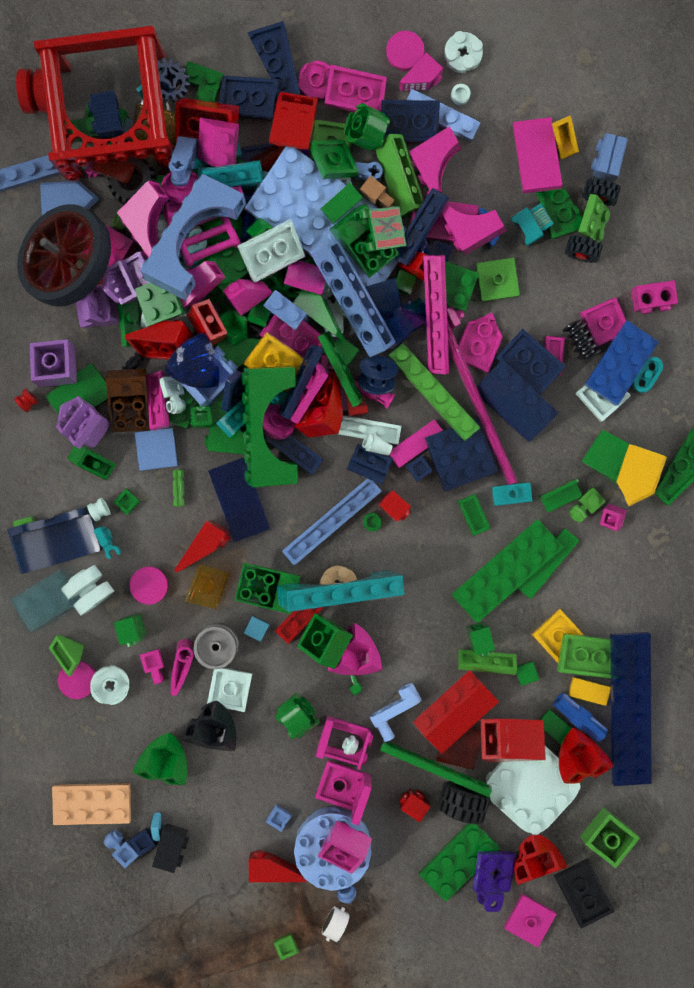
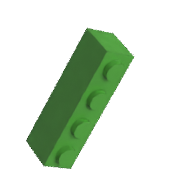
(400, 175)

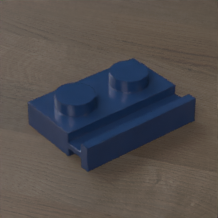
(369, 464)

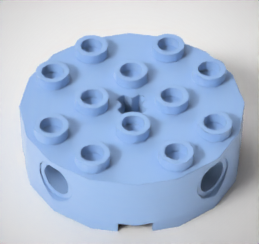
(309, 842)

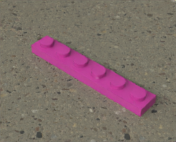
(436, 314)

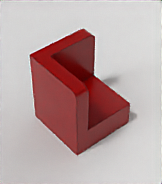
(360, 409)

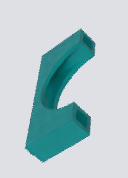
(376, 586)

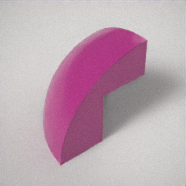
(360, 655)

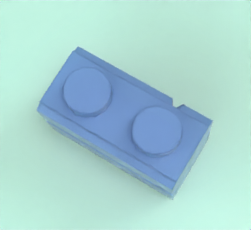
(609, 157)

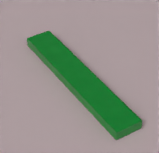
(436, 768)

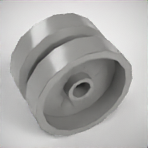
(205, 646)

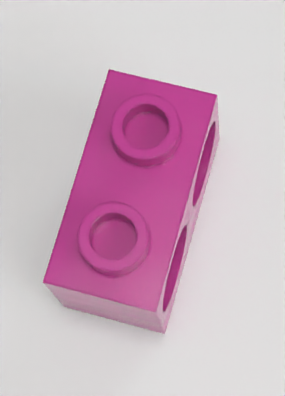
(653, 293)

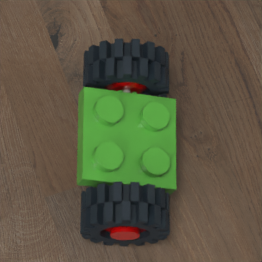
(599, 195)

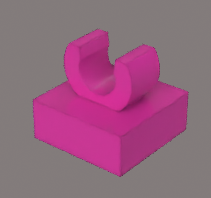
(454, 317)

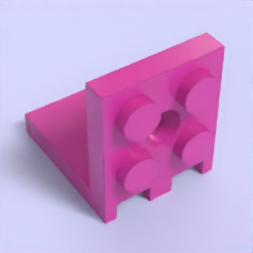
(352, 796)

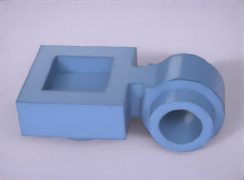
(124, 852)

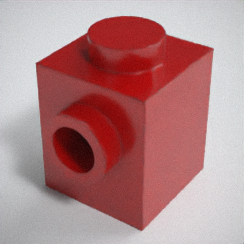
(414, 804)

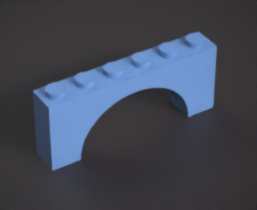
(205, 201)

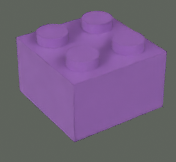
(53, 363)

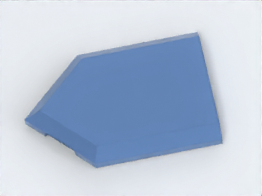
(66, 192)

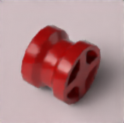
(26, 400)

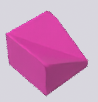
(613, 517)

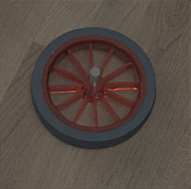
(64, 255)

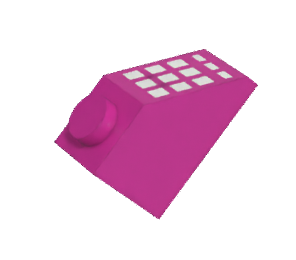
(422, 75)

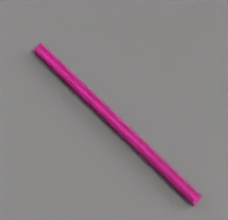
(481, 410)

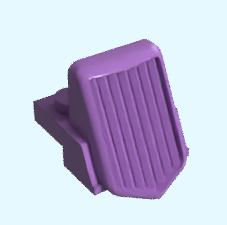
(123, 278)
(97, 309)
(81, 423)

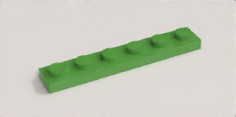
(434, 392)

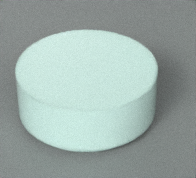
(460, 94)

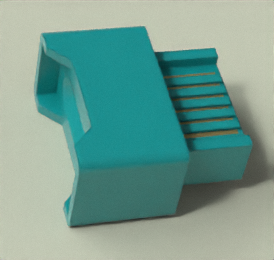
(533, 223)

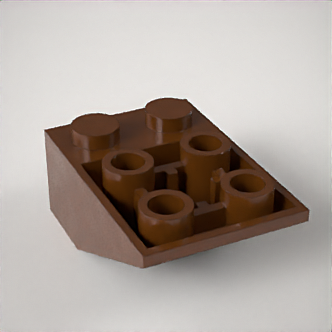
(128, 400)

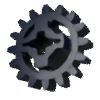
(176, 77)

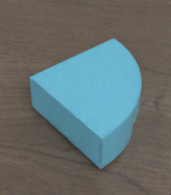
(156, 826)

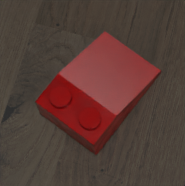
(160, 339)
(208, 540)

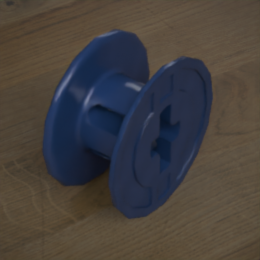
(377, 375)

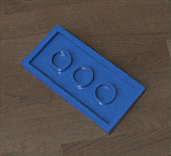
(621, 363)

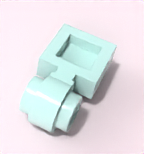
(173, 389)

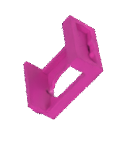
(358, 757)

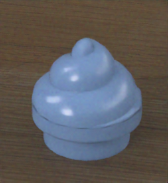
(347, 895)

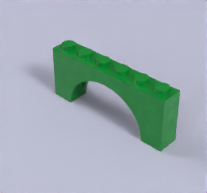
(260, 388)
(218, 440)

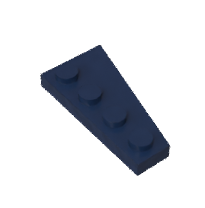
(275, 52)

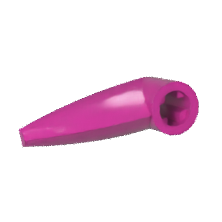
(181, 664)

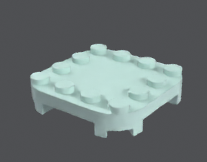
(531, 792)

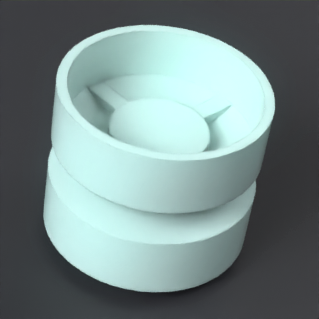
(84, 585)

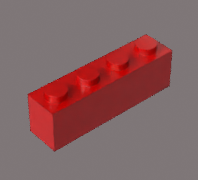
(395, 506)

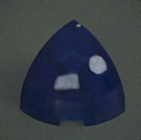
(194, 364)

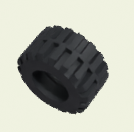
(141, 167)
(463, 803)

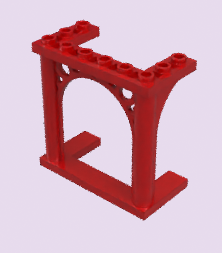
(53, 63)

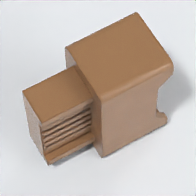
(375, 193)

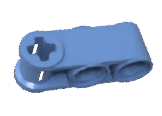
(183, 160)

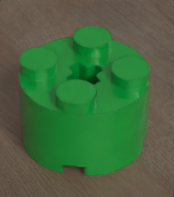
(366, 127)
(297, 716)

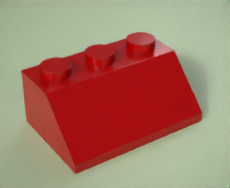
(191, 110)

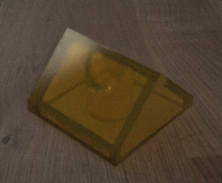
(207, 586)

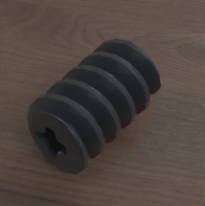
(581, 339)

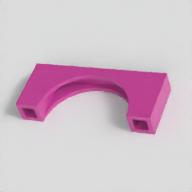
(142, 218)
(468, 230)

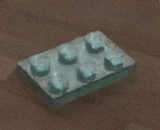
(43, 601)

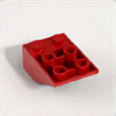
(293, 120)
(325, 411)
(512, 740)

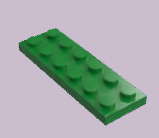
(507, 571)

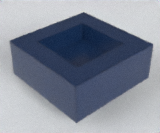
(419, 468)
(142, 841)

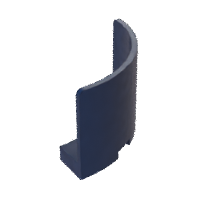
(54, 540)

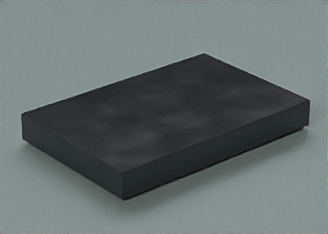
(584, 893)

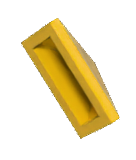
(565, 137)

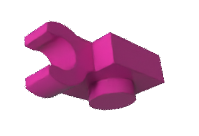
(153, 662)

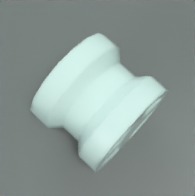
(98, 509)

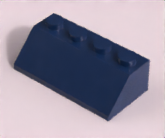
(516, 401)

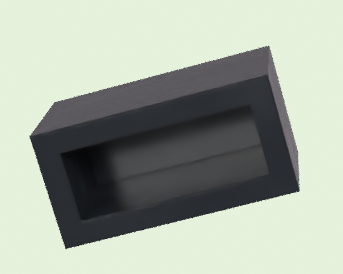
(170, 846)

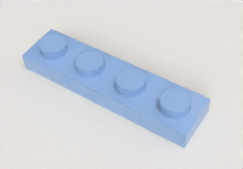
(460, 124)

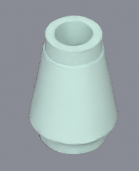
(376, 444)

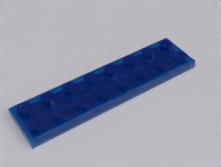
(631, 708)

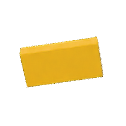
(589, 691)

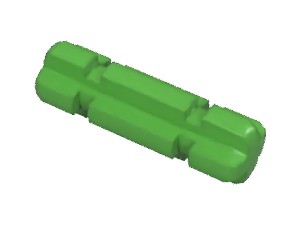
(178, 488)

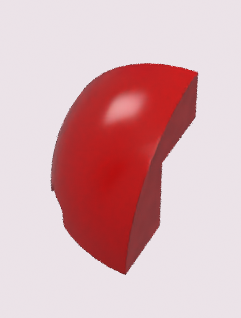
(581, 758)
(537, 858)

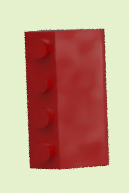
(455, 712)

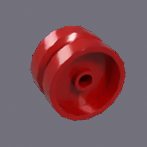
(31, 91)

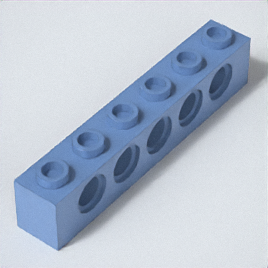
(353, 298)

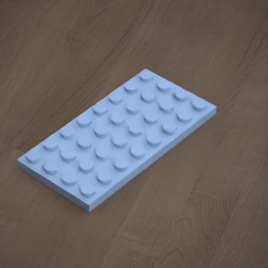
(297, 193)

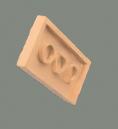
(91, 803)

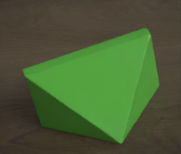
(67, 653)

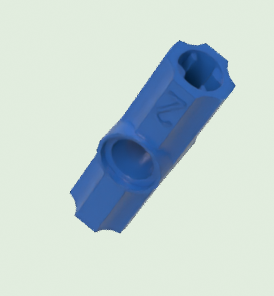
(580, 717)

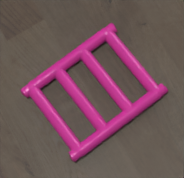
(226, 226)

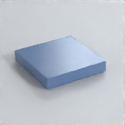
(156, 449)

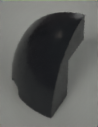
(212, 728)

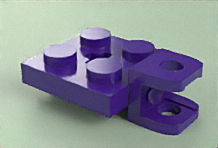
(489, 885)

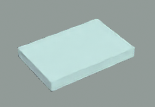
(271, 251)

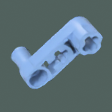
(409, 698)

